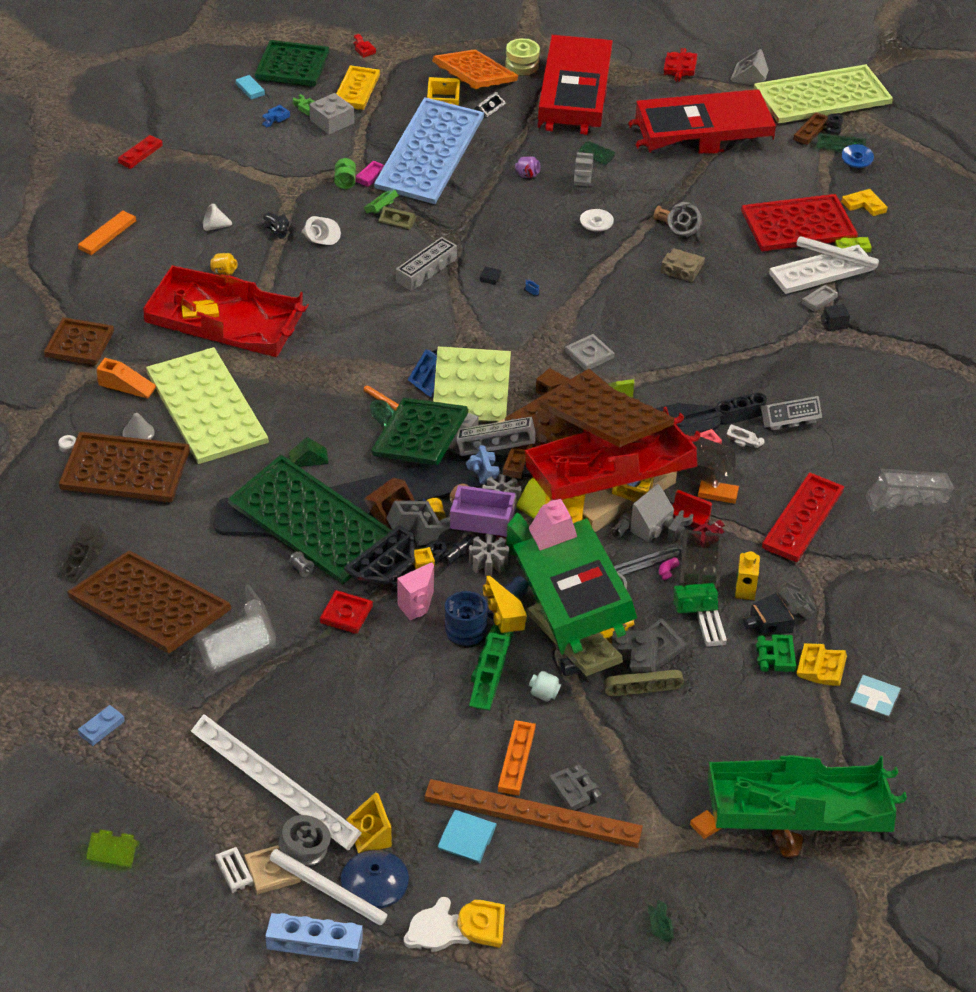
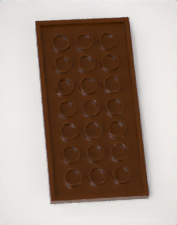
(149, 601)

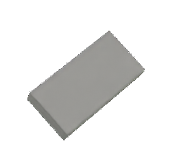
(819, 298)

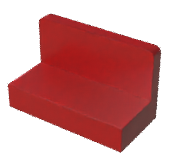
(692, 505)

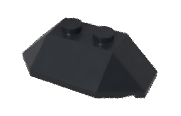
(385, 558)

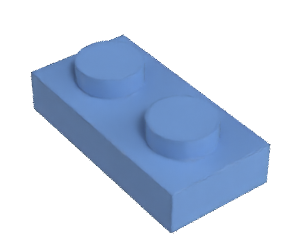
(101, 725)

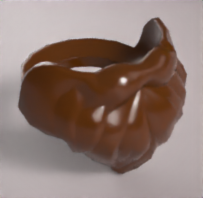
(788, 842)

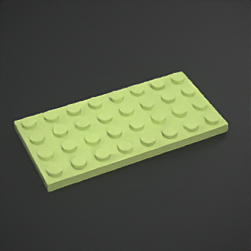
(823, 93)
(207, 405)

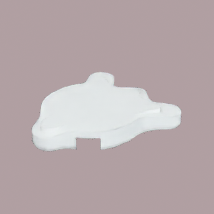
(434, 928)

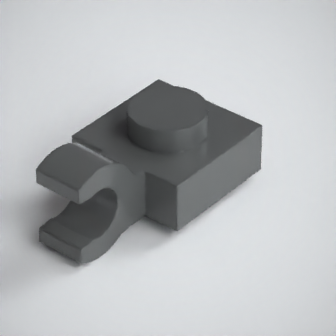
(677, 527)

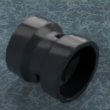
(834, 124)

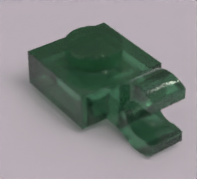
(660, 924)

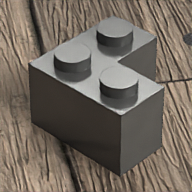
(416, 518)
(639, 648)

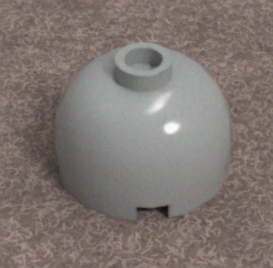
(684, 219)

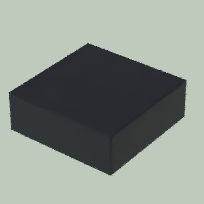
(490, 275)

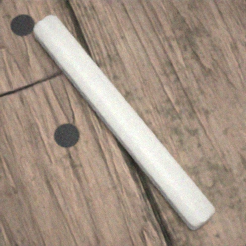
(837, 252)

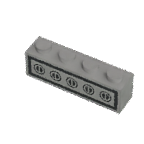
(426, 263)
(496, 436)

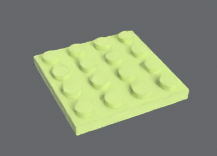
(474, 380)

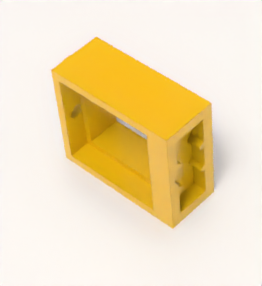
(452, 87)

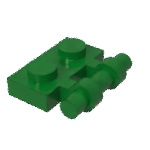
(783, 653)

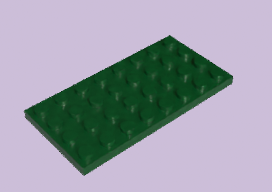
(308, 516)

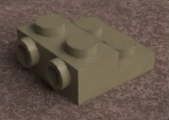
(682, 265)

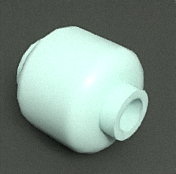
(544, 686)

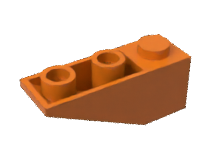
(124, 379)

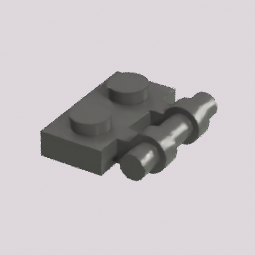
(571, 791)

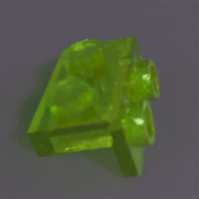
(112, 849)

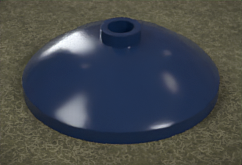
(377, 887)

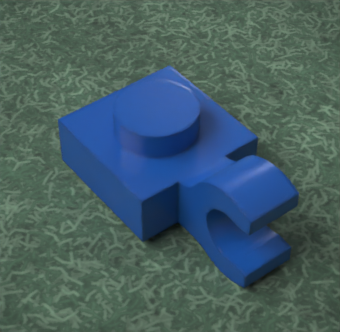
(275, 114)

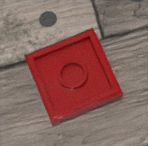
(346, 612)

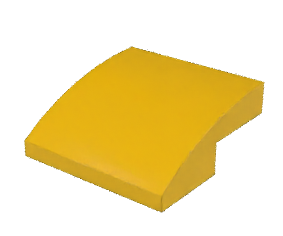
(211, 309)
(821, 664)

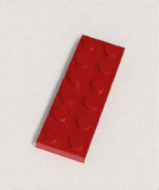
(803, 517)

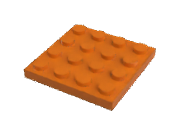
(475, 68)

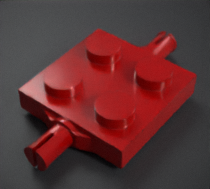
(680, 64)

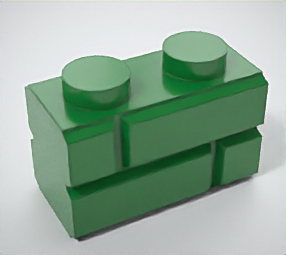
(695, 598)

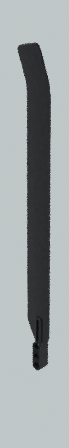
(438, 480)

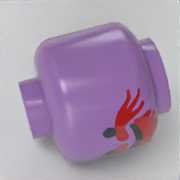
(527, 167)

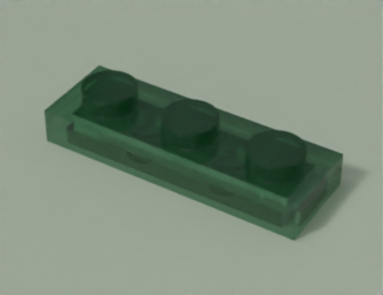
(837, 142)

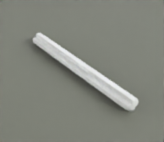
(328, 887)

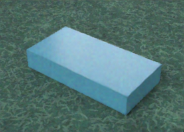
(250, 87)

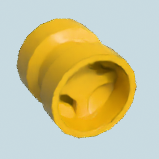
(436, 505)

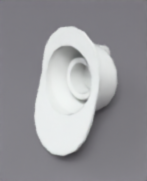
(321, 230)

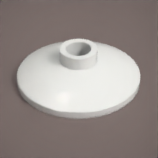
(596, 220)

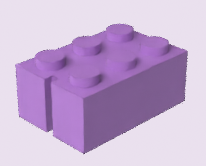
(482, 510)

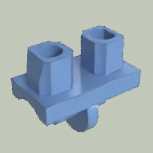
(482, 463)

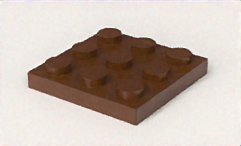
(79, 341)

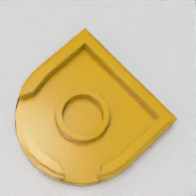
(482, 922)

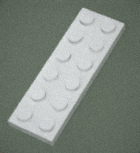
(816, 271)

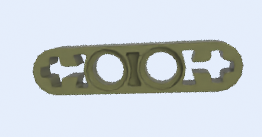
(665, 681)

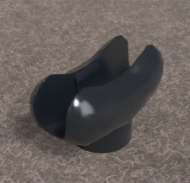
(277, 224)

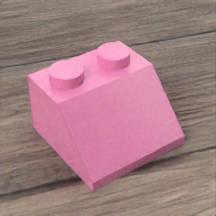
(552, 525)
(416, 591)

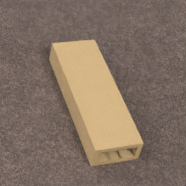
(604, 507)

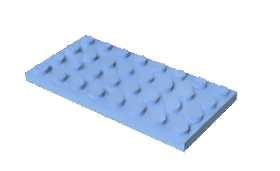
(429, 150)

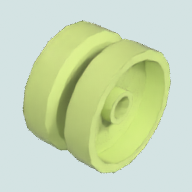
(522, 56)

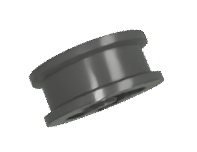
(307, 831)

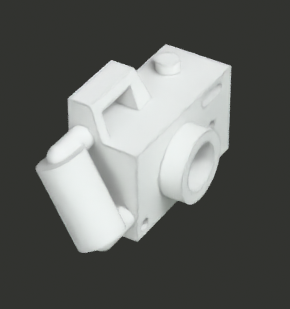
(743, 437)

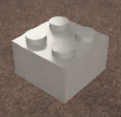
(331, 113)

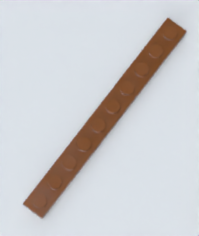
(534, 813)

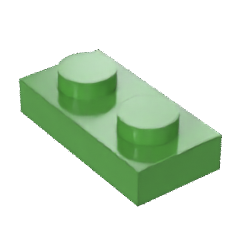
(383, 200)

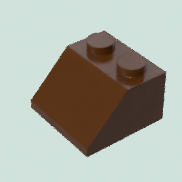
(383, 498)

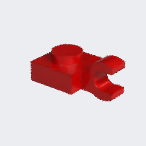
(363, 48)

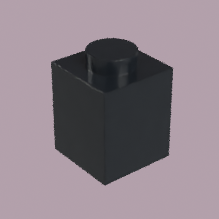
(835, 317)

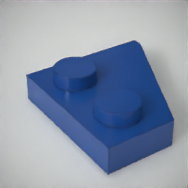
(424, 373)

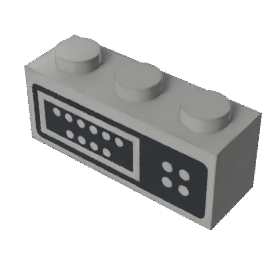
(791, 413)

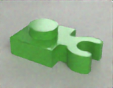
(303, 104)

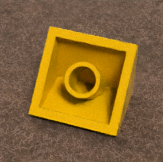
(374, 825)

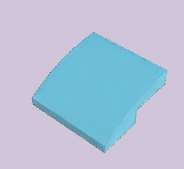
(467, 836)

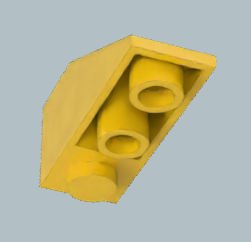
(507, 609)

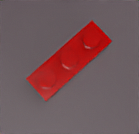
(140, 151)

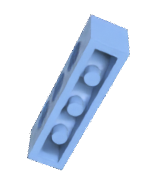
(304, 943)

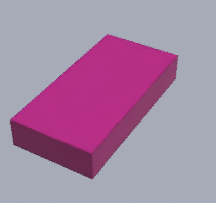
(369, 173)

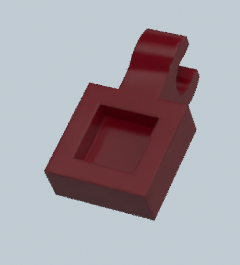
(714, 528)

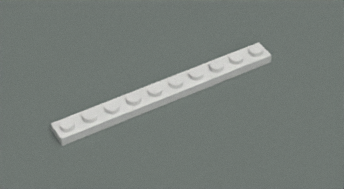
(274, 780)

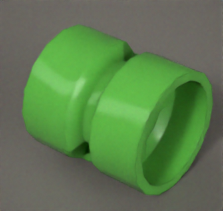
(345, 173)

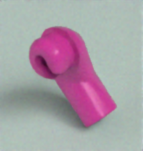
(665, 567)

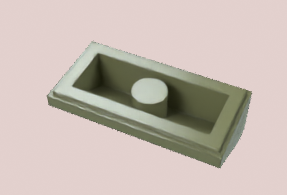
(397, 218)

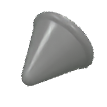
(138, 428)

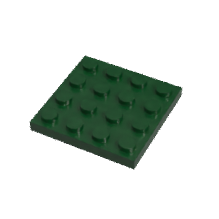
(292, 63)
(420, 431)

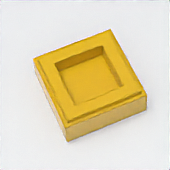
(423, 557)

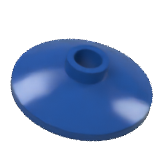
(857, 156)

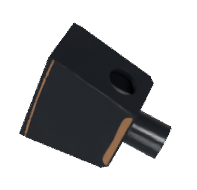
(770, 616)

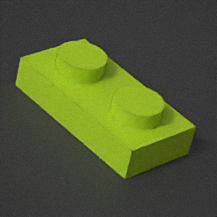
(863, 242)

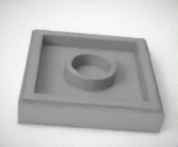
(589, 352)

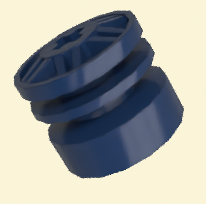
(466, 618)

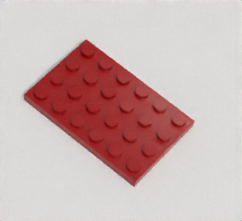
(784, 221)

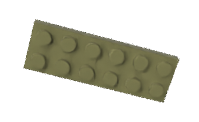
(596, 652)

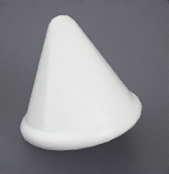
(215, 219)

